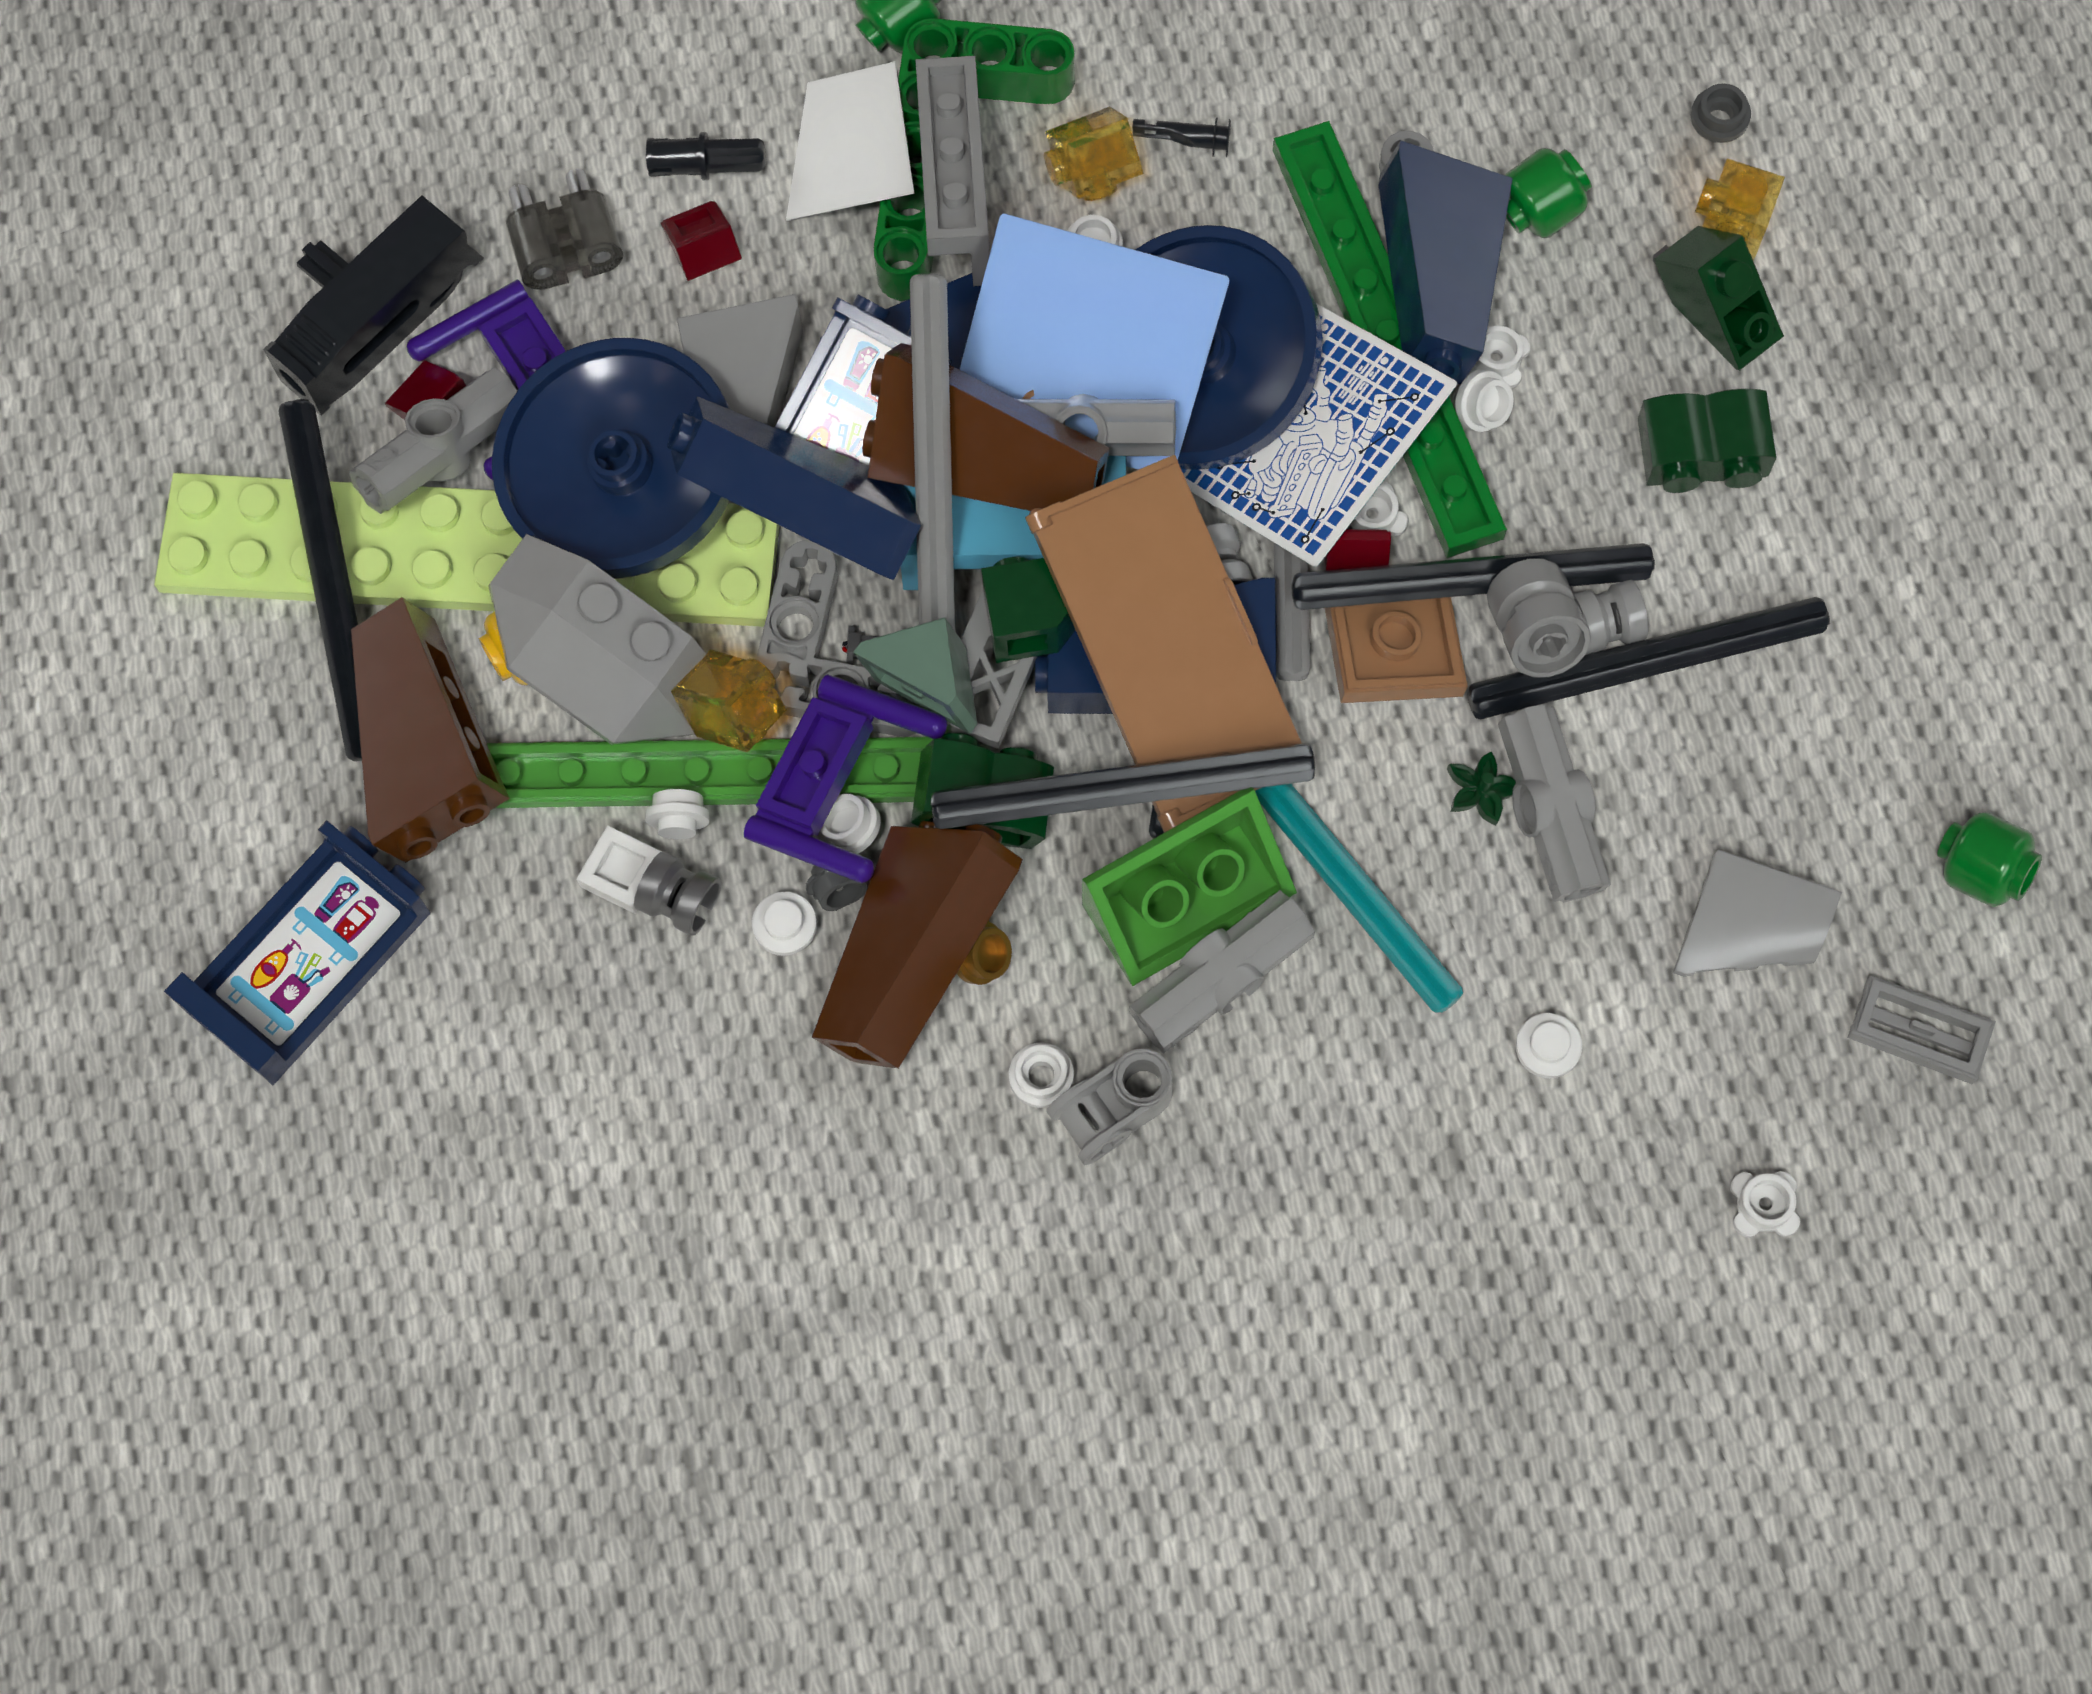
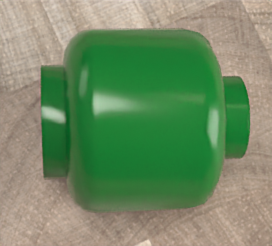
(889, 20)
(1547, 192)
(1989, 859)

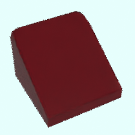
(701, 240)
(424, 383)
(1359, 549)

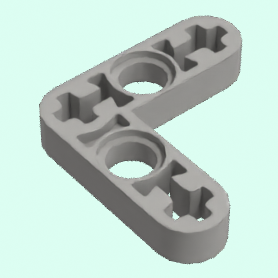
(802, 655)

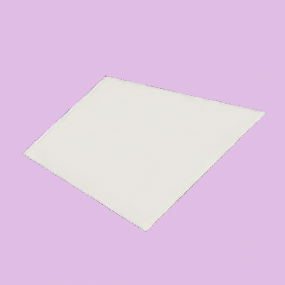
(850, 143)

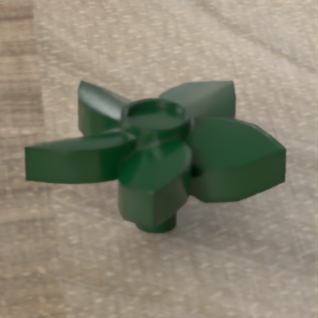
(1481, 788)

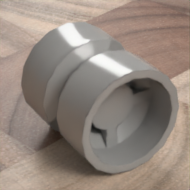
(1538, 618)

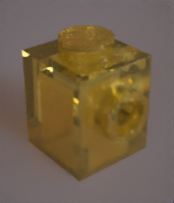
(1092, 154)
(1740, 202)
(729, 700)

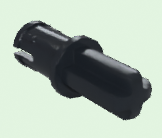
(703, 156)

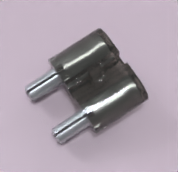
(564, 237)

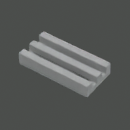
(1913, 1052)

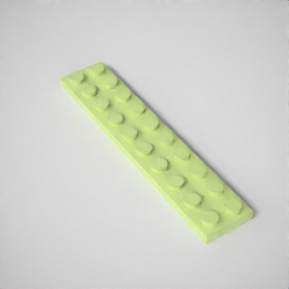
(429, 548)

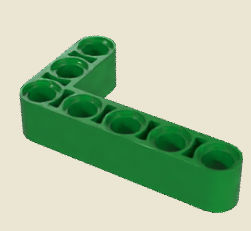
(1014, 79)

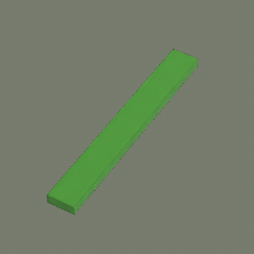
(632, 772)

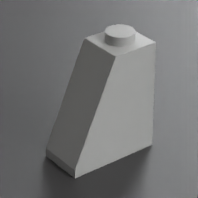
(747, 352)

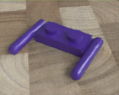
(509, 327)
(817, 767)

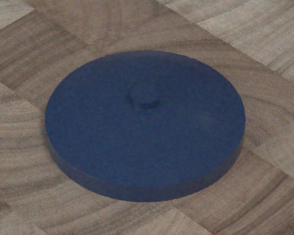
(1261, 349)
(590, 460)

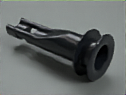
(1187, 134)

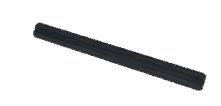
(324, 558)
(1462, 576)
(1652, 657)
(1122, 786)

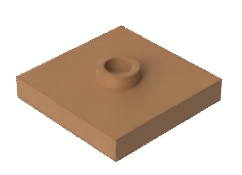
(1396, 651)

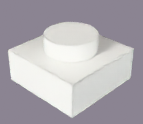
(616, 868)

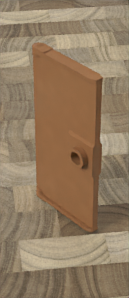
(1162, 624)

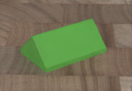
(1186, 885)

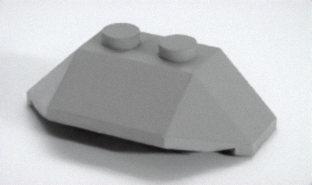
(591, 644)

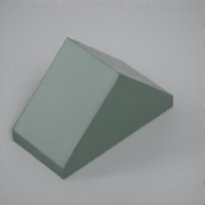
(925, 667)

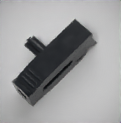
(369, 302)

